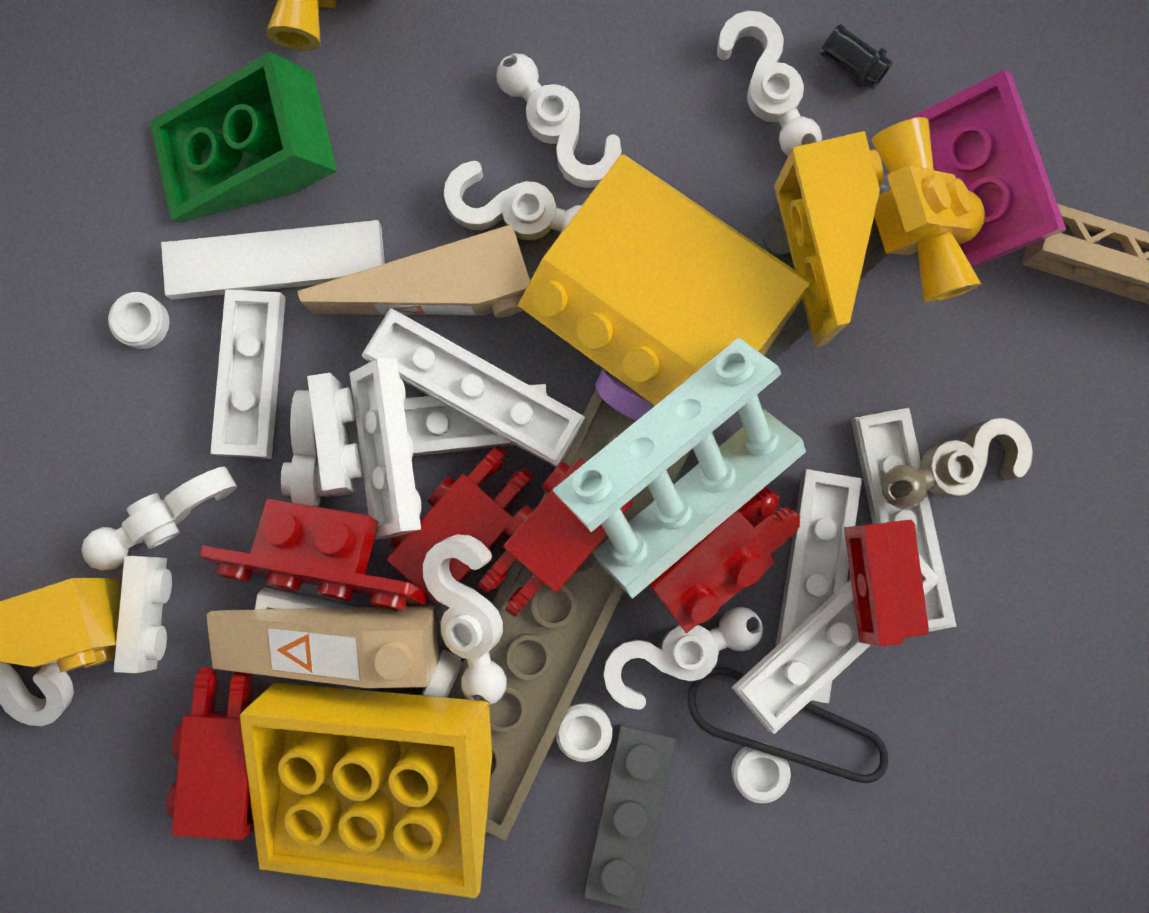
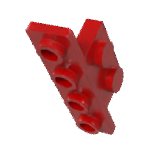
(316, 549)

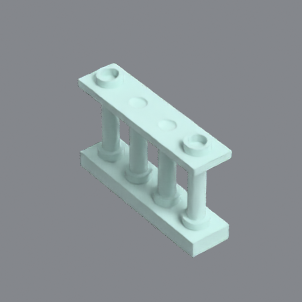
(706, 494)

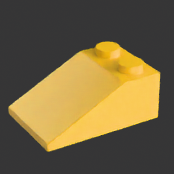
(828, 214)
(62, 624)

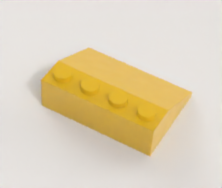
(657, 284)
(370, 786)

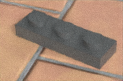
(629, 817)

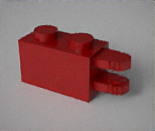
(461, 510)
(546, 542)
(725, 560)
(212, 772)

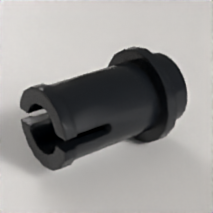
(856, 57)

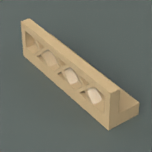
(1091, 263)

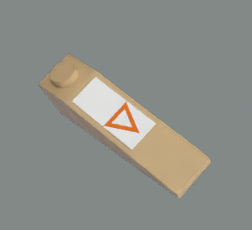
(456, 279)
(329, 644)

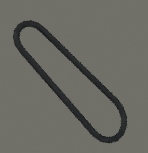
(878, 773)

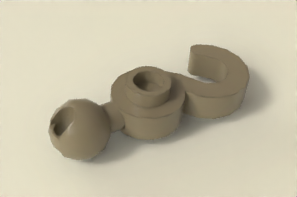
(958, 466)

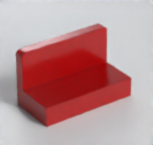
(886, 582)

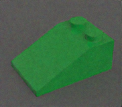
(243, 140)

